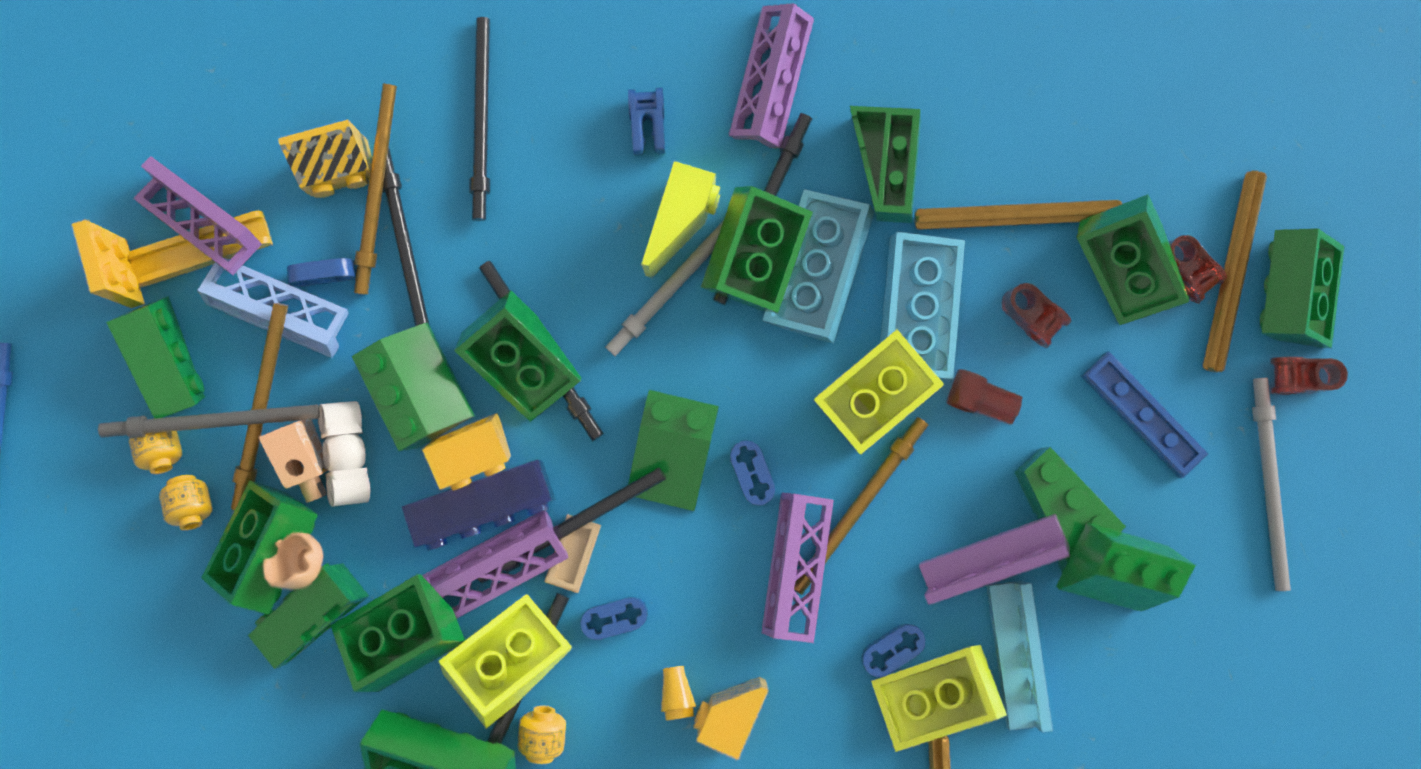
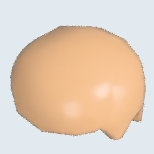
(295, 562)

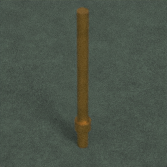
(366, 258)
(263, 387)
(900, 450)

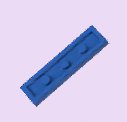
(1144, 415)

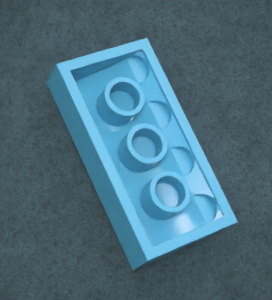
(824, 266)
(925, 296)

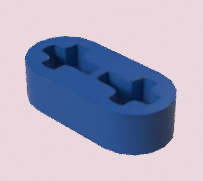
(321, 272)
(761, 471)
(617, 626)
(898, 657)

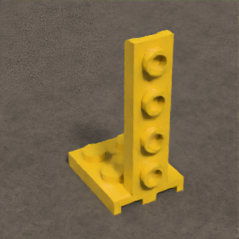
(120, 273)

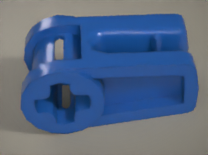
(645, 107)

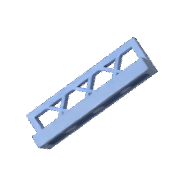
(259, 312)

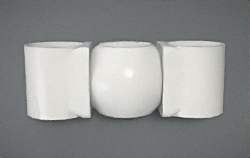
(344, 453)

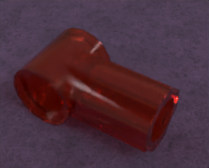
(973, 394)

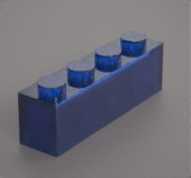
(478, 504)

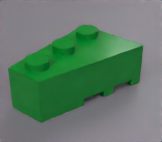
(889, 156)
(158, 357)
(1058, 490)
(307, 614)

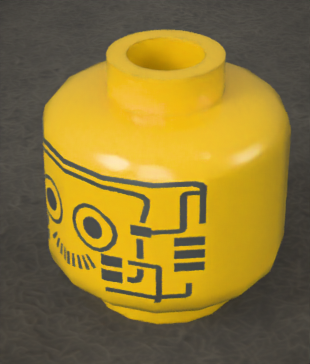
(156, 451)
(185, 502)
(541, 735)

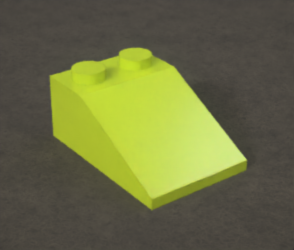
(682, 212)
(878, 392)
(504, 660)
(938, 698)

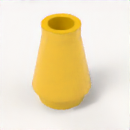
(676, 694)

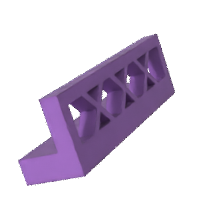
(778, 73)
(201, 206)
(491, 555)
(994, 558)
(784, 567)

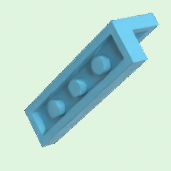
(1019, 656)

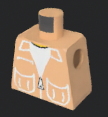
(293, 445)

